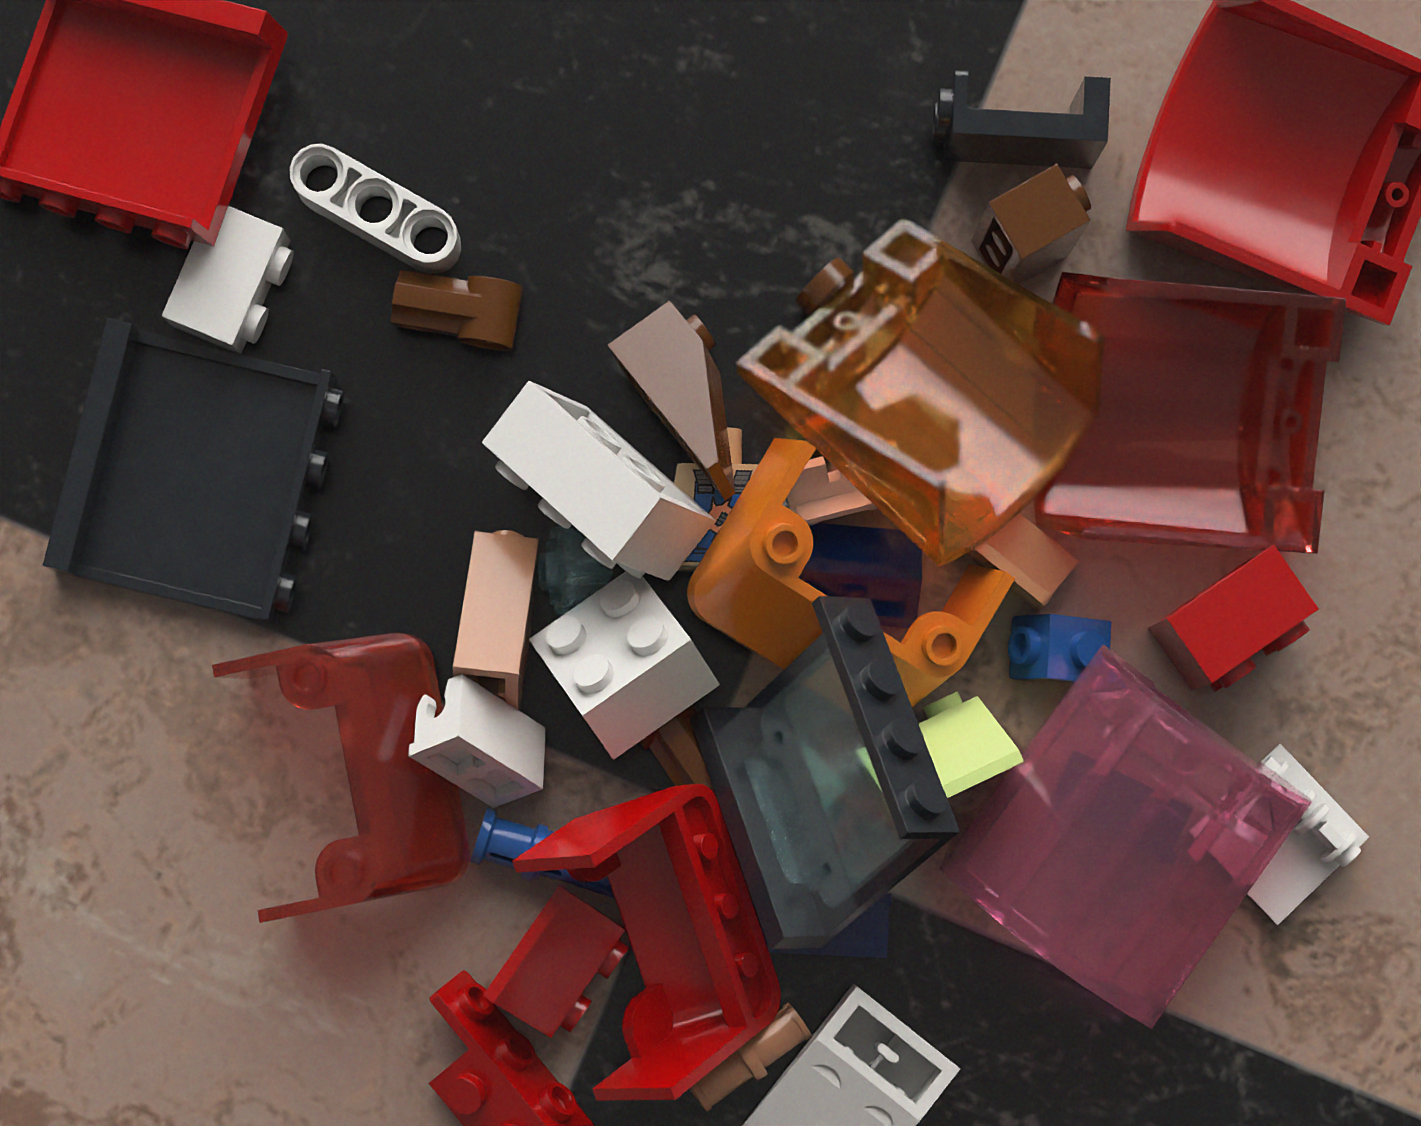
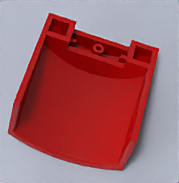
(1288, 155)

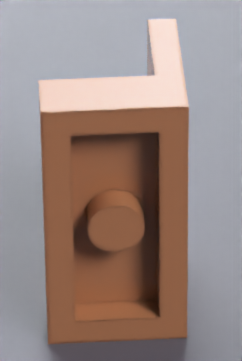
(1028, 556)

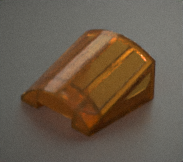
(936, 388)

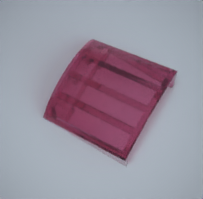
(1122, 838)

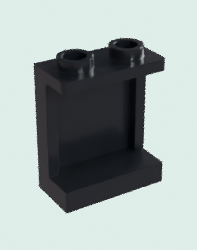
(1023, 136)

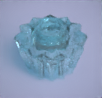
(569, 570)

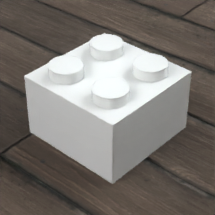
(624, 662)

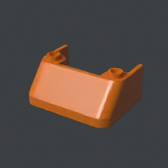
(754, 593)

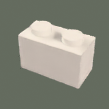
(226, 284)

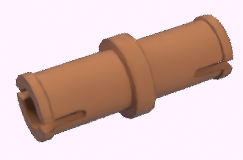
(752, 1058)

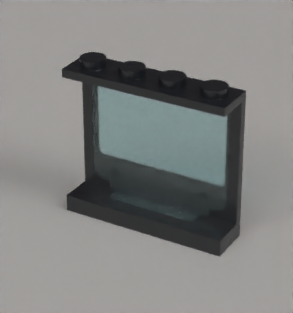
(826, 781)

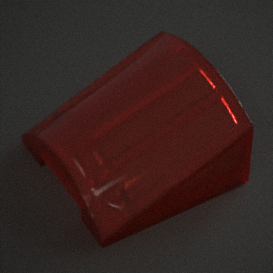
(1200, 416)

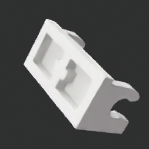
(480, 743)

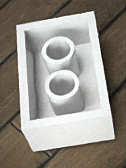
(596, 484)

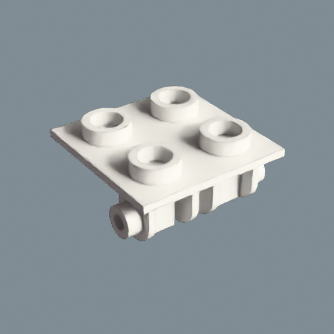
(1313, 849)

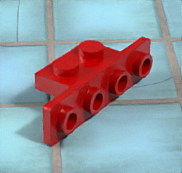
(499, 1074)

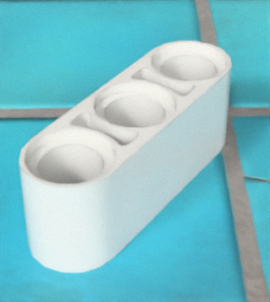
(358, 184)

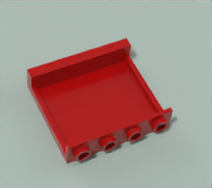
(139, 111)

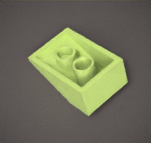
(966, 743)

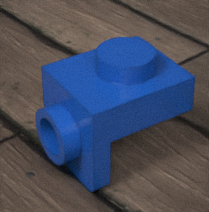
(1054, 646)

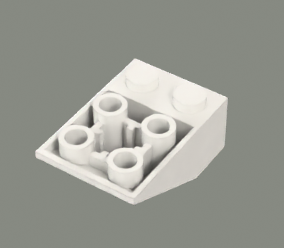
(857, 1072)

